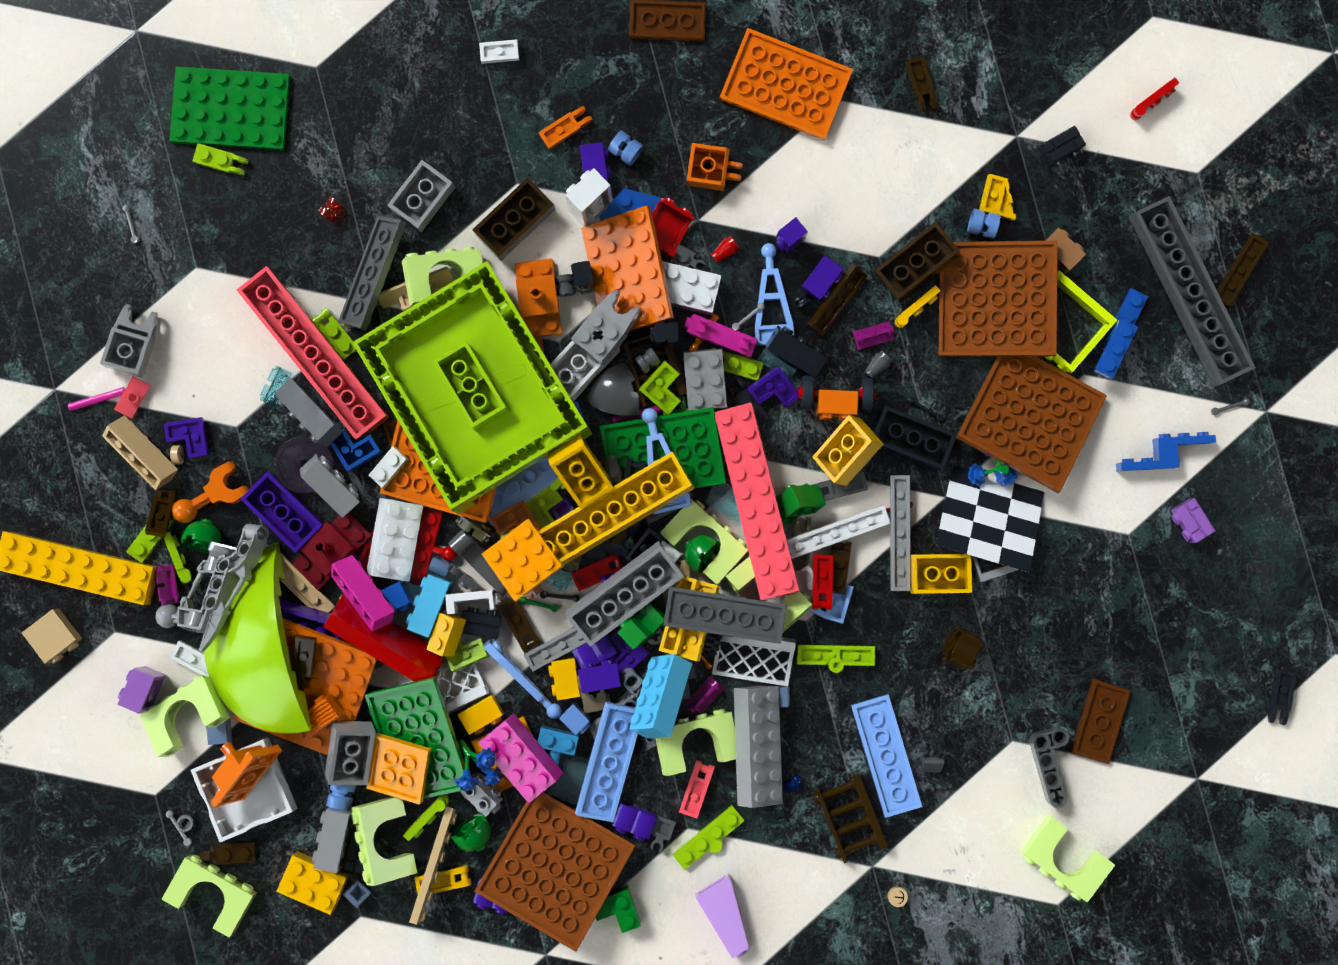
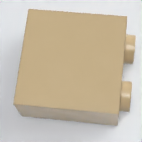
(52, 636)

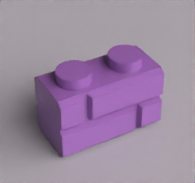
(1192, 521)

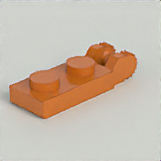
(564, 128)

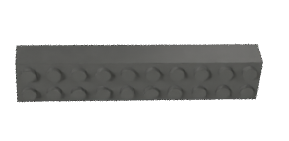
(1191, 291)

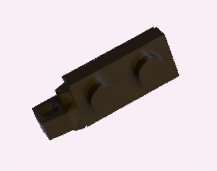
(304, 659)
(230, 853)

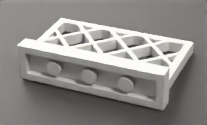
(786, 645)
(466, 698)

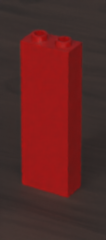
(388, 644)

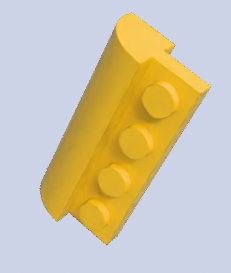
(683, 641)

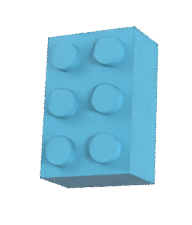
(429, 604)

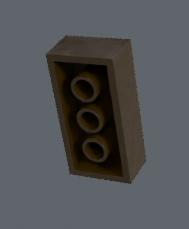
(514, 219)
(917, 262)

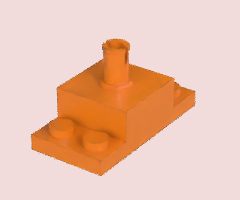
(538, 297)
(241, 771)

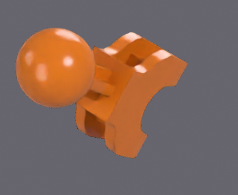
(215, 492)

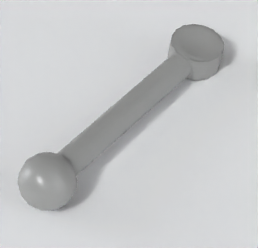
(135, 239)
(736, 326)
(187, 841)

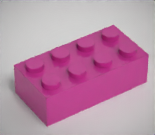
(521, 758)

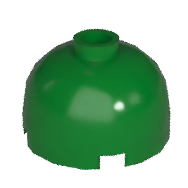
(200, 535)
(700, 551)
(472, 835)

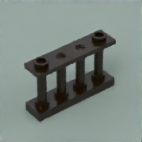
(676, 387)
(869, 819)

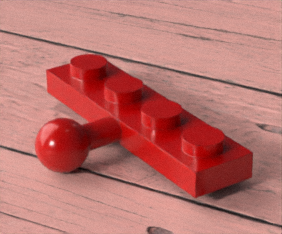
(425, 546)

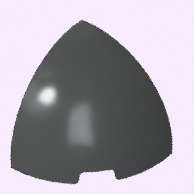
(615, 392)

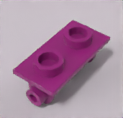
(873, 335)
(169, 593)
(704, 696)

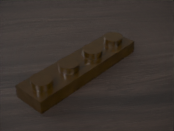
(1241, 269)
(837, 300)

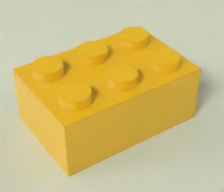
(847, 450)
(580, 471)
(940, 573)
(312, 886)

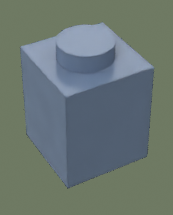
(220, 734)

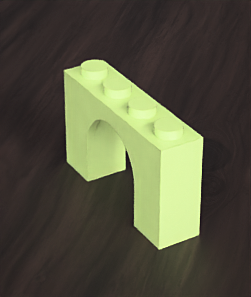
(417, 269)
(693, 517)
(796, 604)
(160, 718)
(718, 725)
(366, 820)
(1081, 882)
(236, 895)

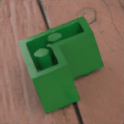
(799, 501)
(640, 629)
(622, 905)

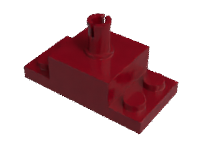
(328, 545)

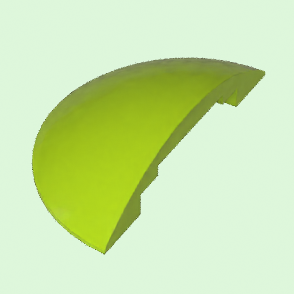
(251, 655)

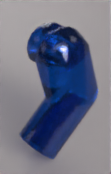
(792, 785)

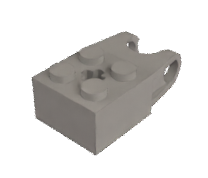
(610, 324)
(130, 336)

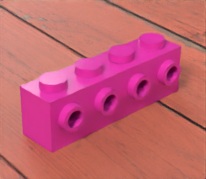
(362, 593)

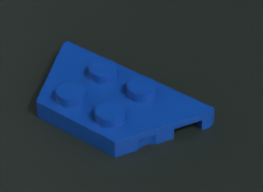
(628, 201)

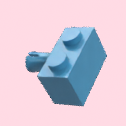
(558, 742)

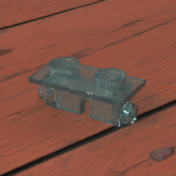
(772, 360)
(278, 377)
(560, 580)

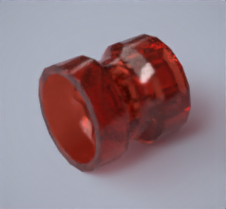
(331, 209)

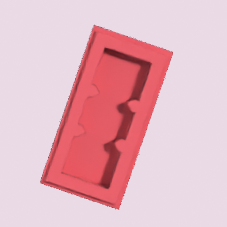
(132, 397)

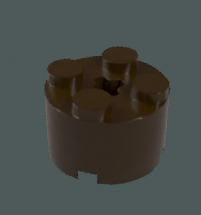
(962, 648)

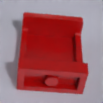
(670, 225)

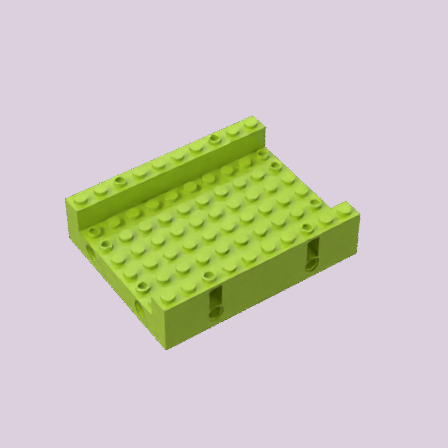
(470, 387)

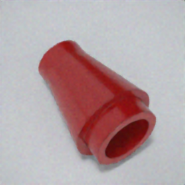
(725, 249)

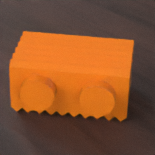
(322, 713)

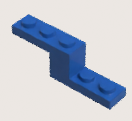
(1121, 334)
(1166, 452)

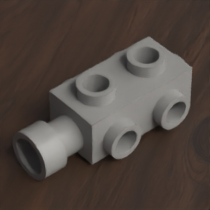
(484, 797)

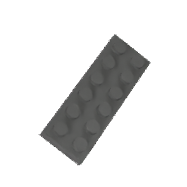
(372, 272)
(725, 615)

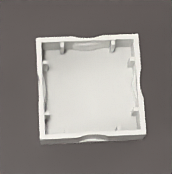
(264, 803)

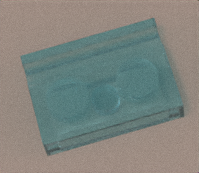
(723, 499)

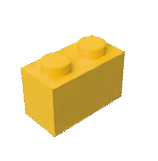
(446, 634)
(565, 678)
(481, 714)

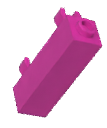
(720, 335)

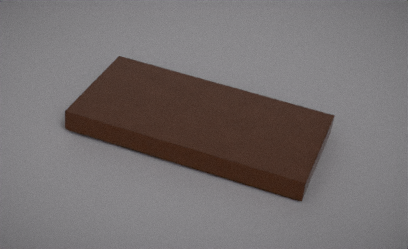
(667, 20)
(1100, 721)

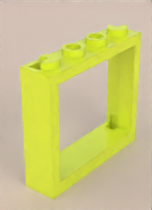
(1094, 309)

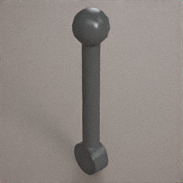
(1215, 411)

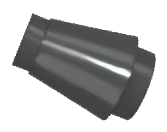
(878, 364)
(613, 469)

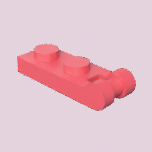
(696, 790)

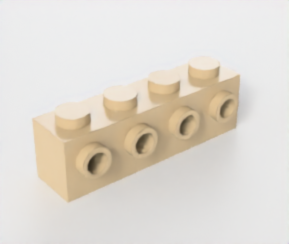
(139, 452)

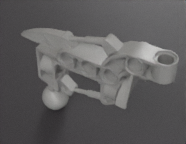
(226, 566)

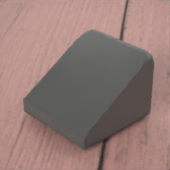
(932, 764)

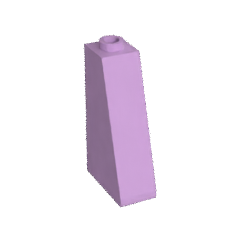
(723, 913)

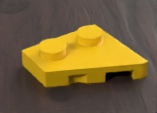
(997, 197)

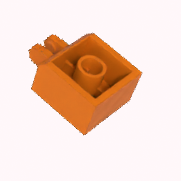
(717, 158)

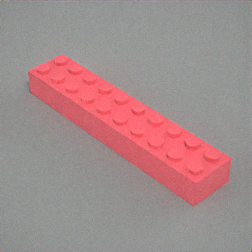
(313, 353)
(757, 502)

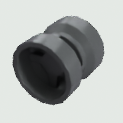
(565, 285)
(648, 360)

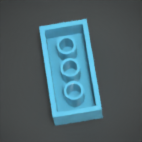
(660, 696)

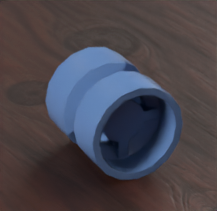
(630, 152)
(983, 223)
(341, 797)

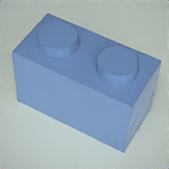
(576, 719)

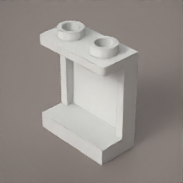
(452, 600)

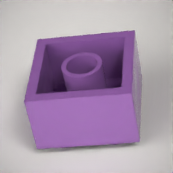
(141, 689)

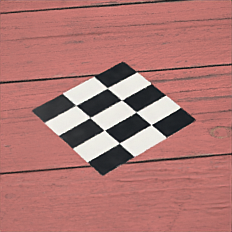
(990, 520)

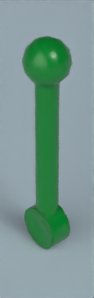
(554, 608)

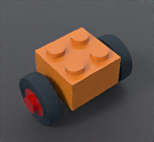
(836, 402)

